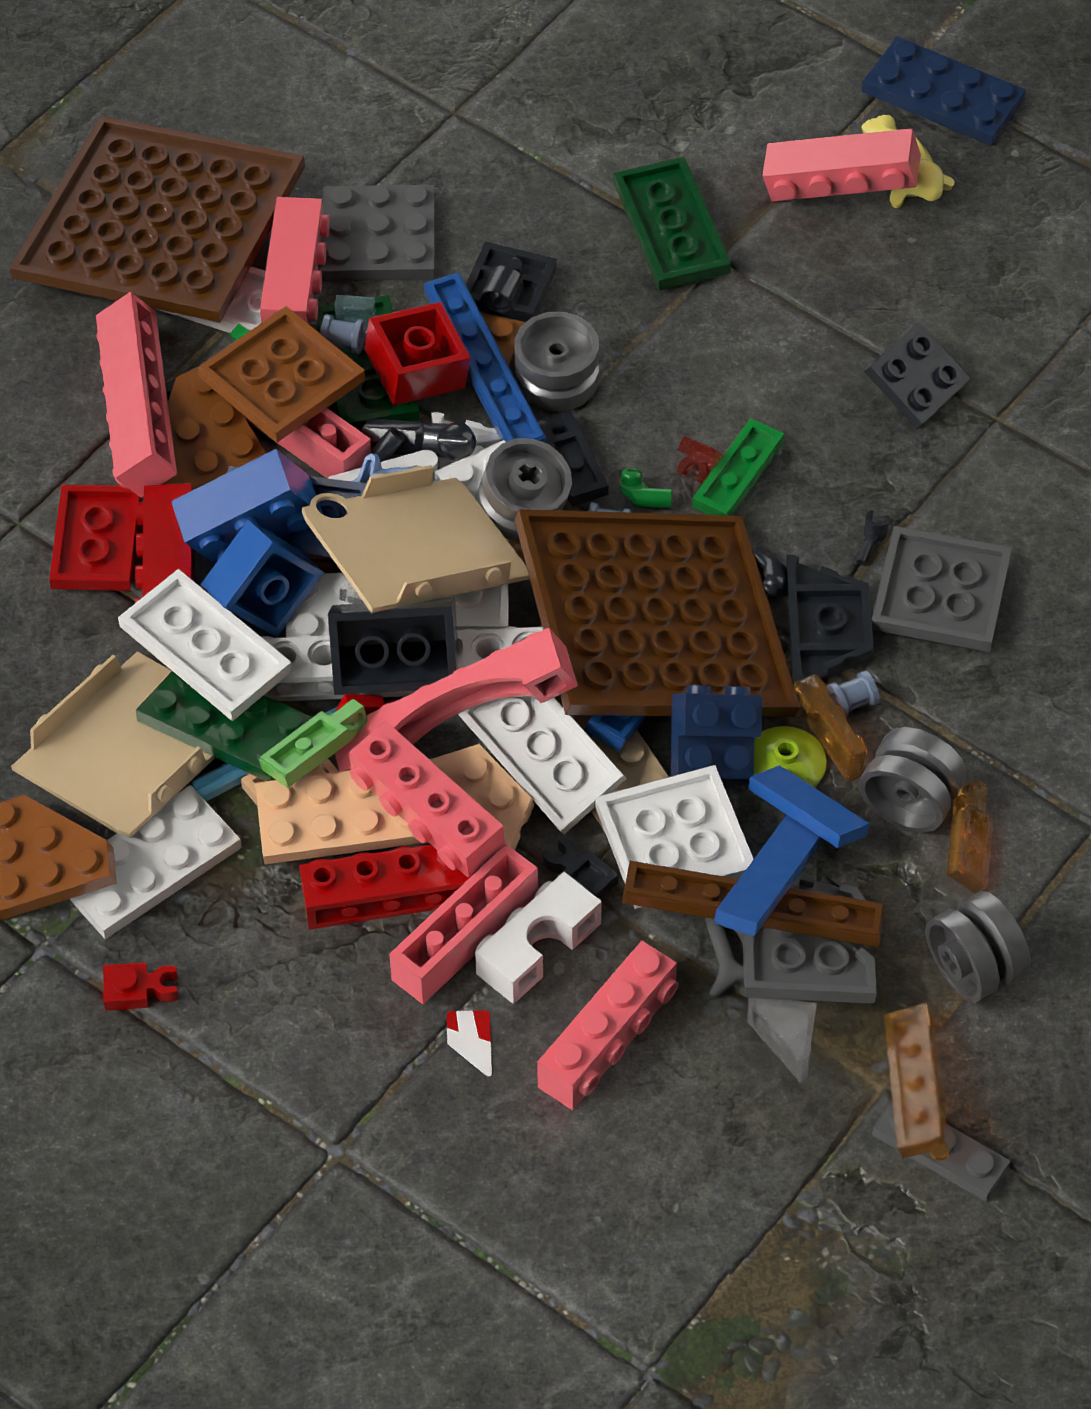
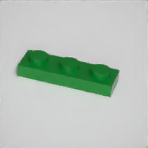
(738, 469)

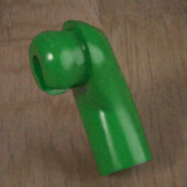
(640, 494)

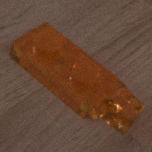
(831, 727)
(971, 837)

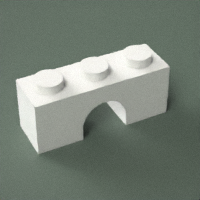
(559, 912)

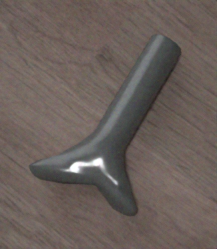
(729, 969)

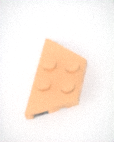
(490, 787)

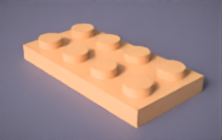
(324, 818)

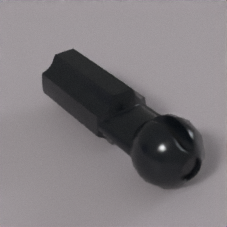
(445, 440)

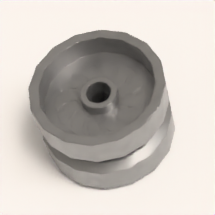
(557, 361)
(522, 476)
(913, 779)
(978, 946)

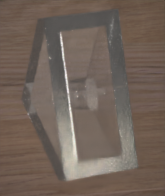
(786, 1029)

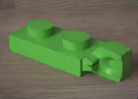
(313, 743)

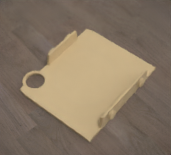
(414, 540)
(102, 757)

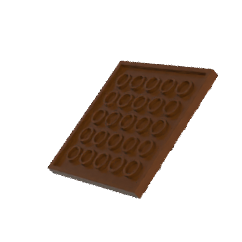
(158, 218)
(654, 608)

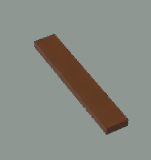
(796, 912)

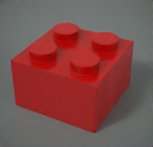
(417, 353)

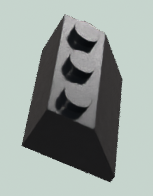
(392, 646)

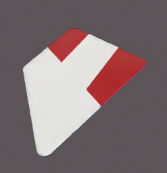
(470, 1036)

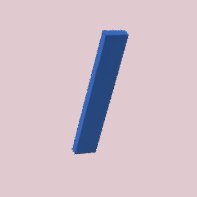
(487, 367)
(768, 877)

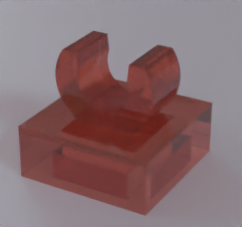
(697, 454)

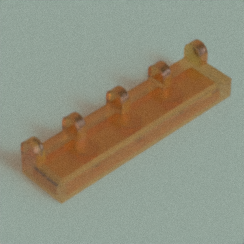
(915, 1083)

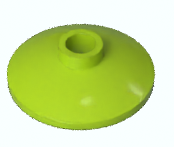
(806, 758)

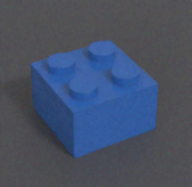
(262, 578)

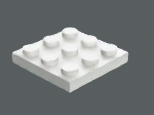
(676, 825)

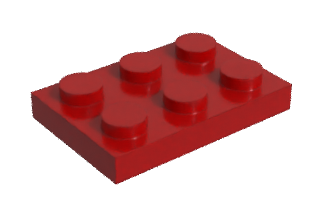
(94, 538)

